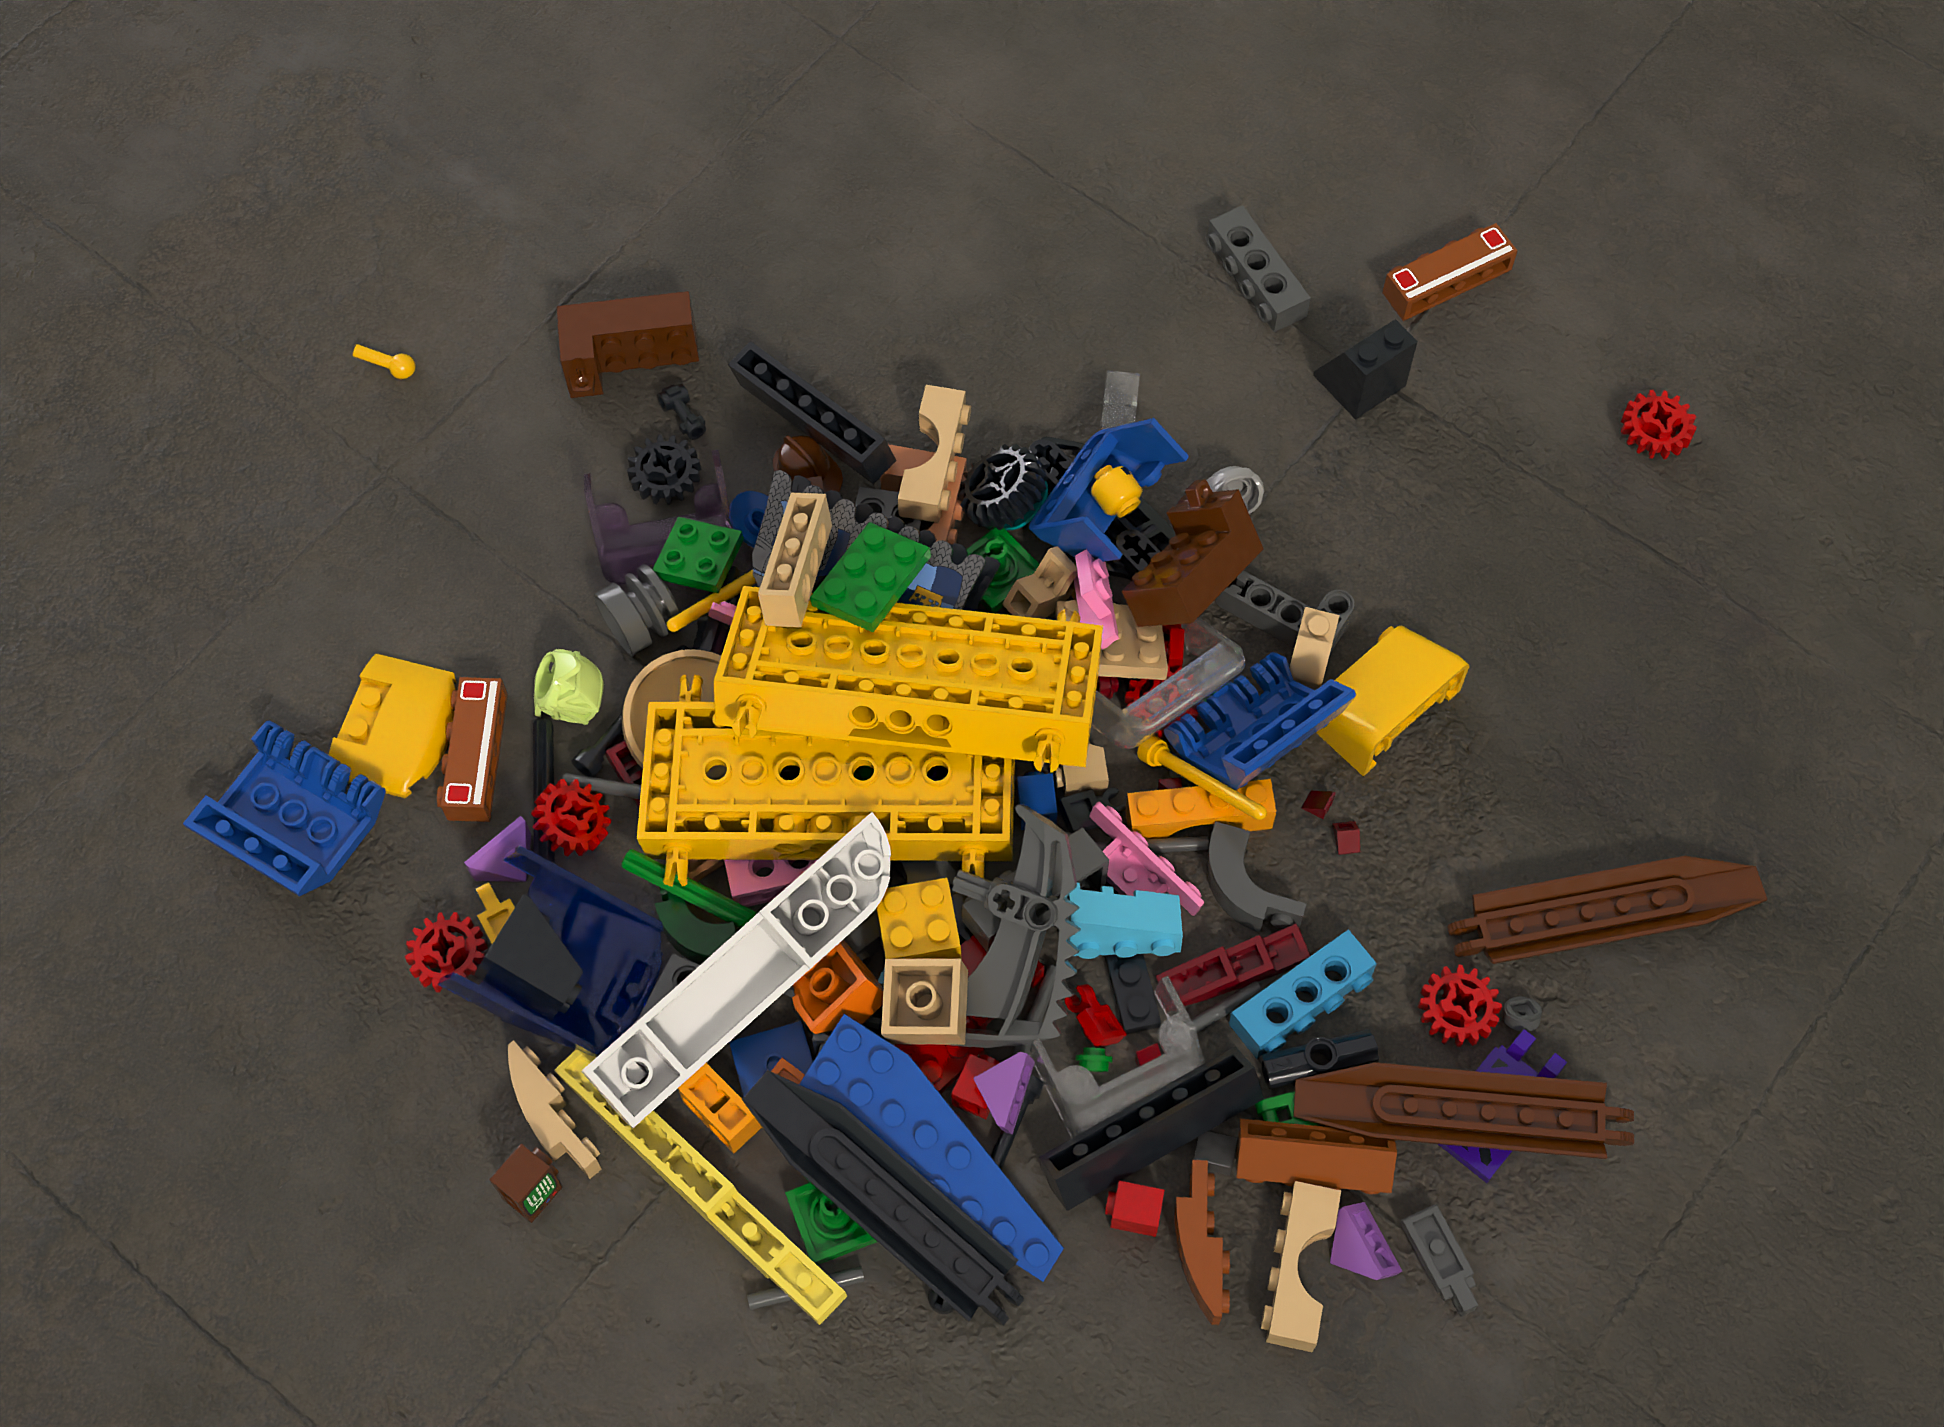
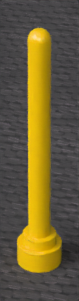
(703, 606)
(1156, 753)

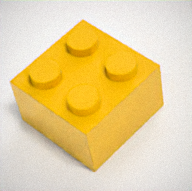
(919, 922)

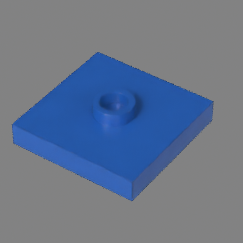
(763, 1050)

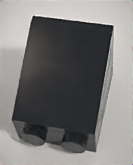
(1370, 369)
(532, 963)

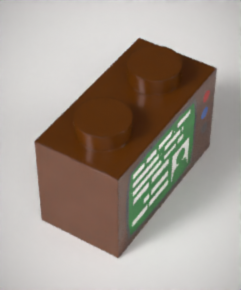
(527, 1181)

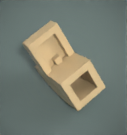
(1037, 593)
(1313, 647)

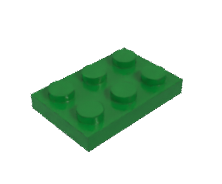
(870, 577)

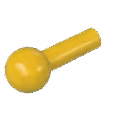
(400, 365)

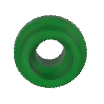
(1094, 1059)

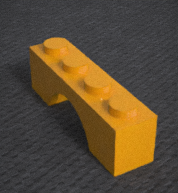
(1170, 810)

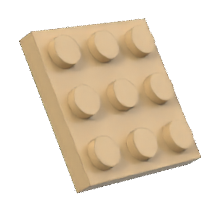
(1136, 653)

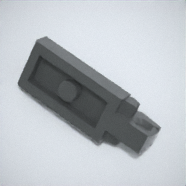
(1441, 1257)

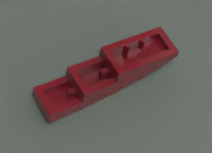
(1237, 966)

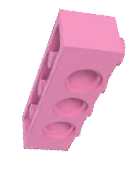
(752, 889)

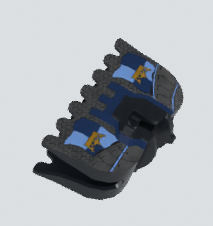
(945, 581)

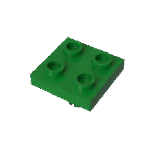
(698, 554)
(1014, 565)
(824, 1226)

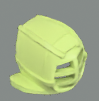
(571, 688)

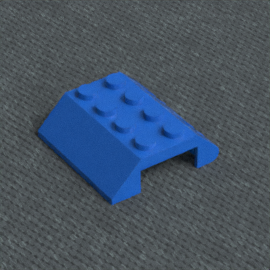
(1253, 729)
(290, 813)

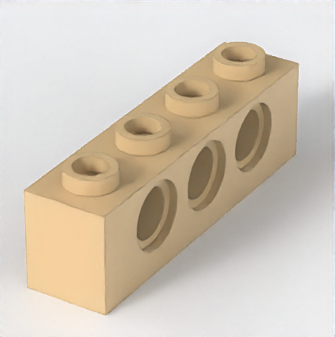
(795, 560)

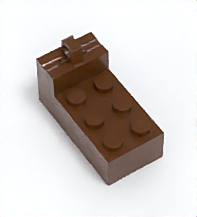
(624, 337)
(1205, 556)

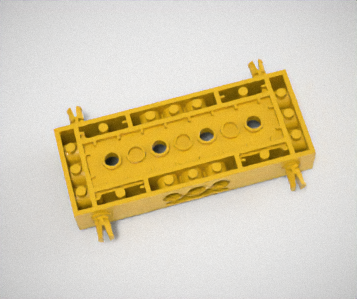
(916, 680)
(770, 818)

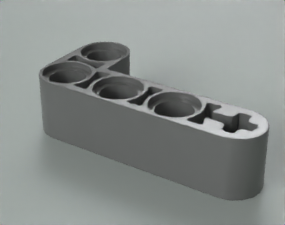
(1279, 606)

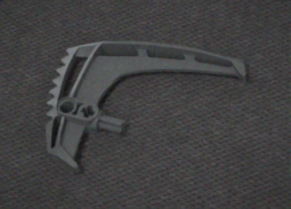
(1007, 970)

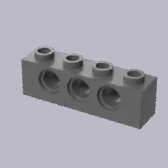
(1272, 285)

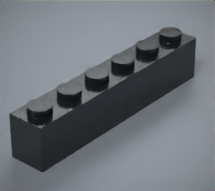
(812, 412)
(1151, 1128)

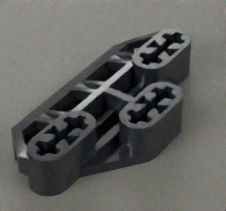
(1132, 542)

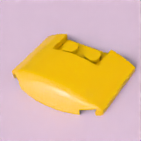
(396, 723)

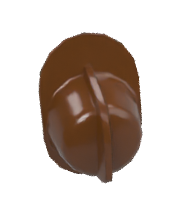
(808, 459)

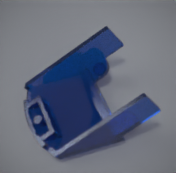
(608, 940)

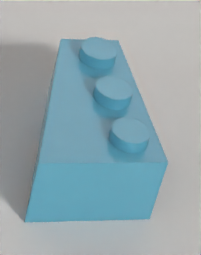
(1126, 923)

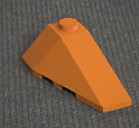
(837, 987)

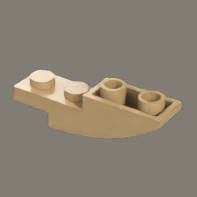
(540, 1102)

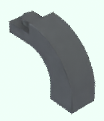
(1237, 892)

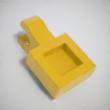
(496, 912)

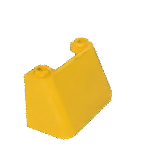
(1392, 689)

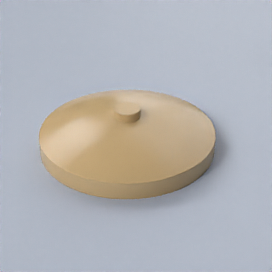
(661, 683)

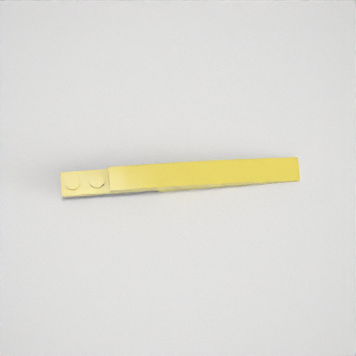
(714, 1199)

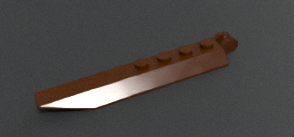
(1606, 907)
(1464, 1109)

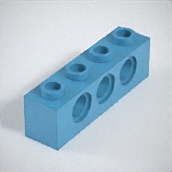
(1340, 955)

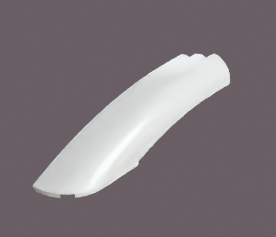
(745, 974)

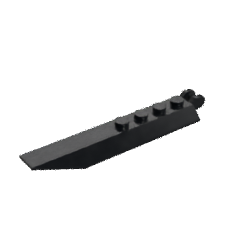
(885, 1196)

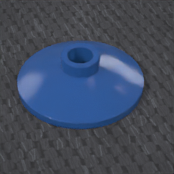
(747, 514)

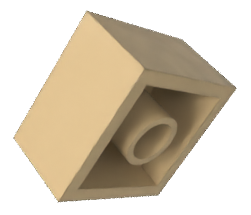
(924, 1001)

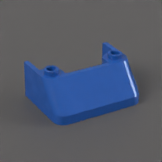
(1070, 512)

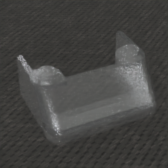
(1215, 666)
(1086, 1104)

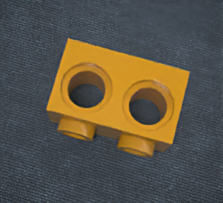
(719, 1107)

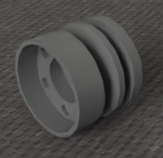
(632, 613)

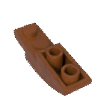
(1200, 1255)

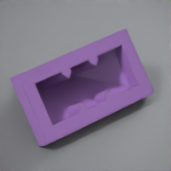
(488, 862)
(1005, 1089)
(1361, 1245)

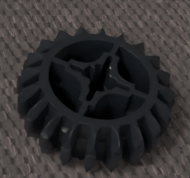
(1002, 487)

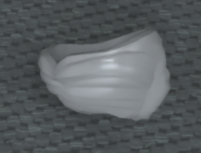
(1239, 478)

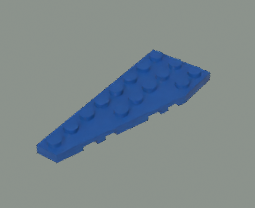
(912, 1117)

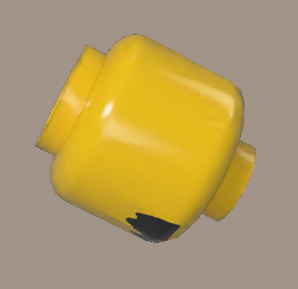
(1116, 490)

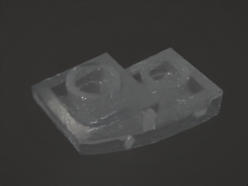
(1120, 399)

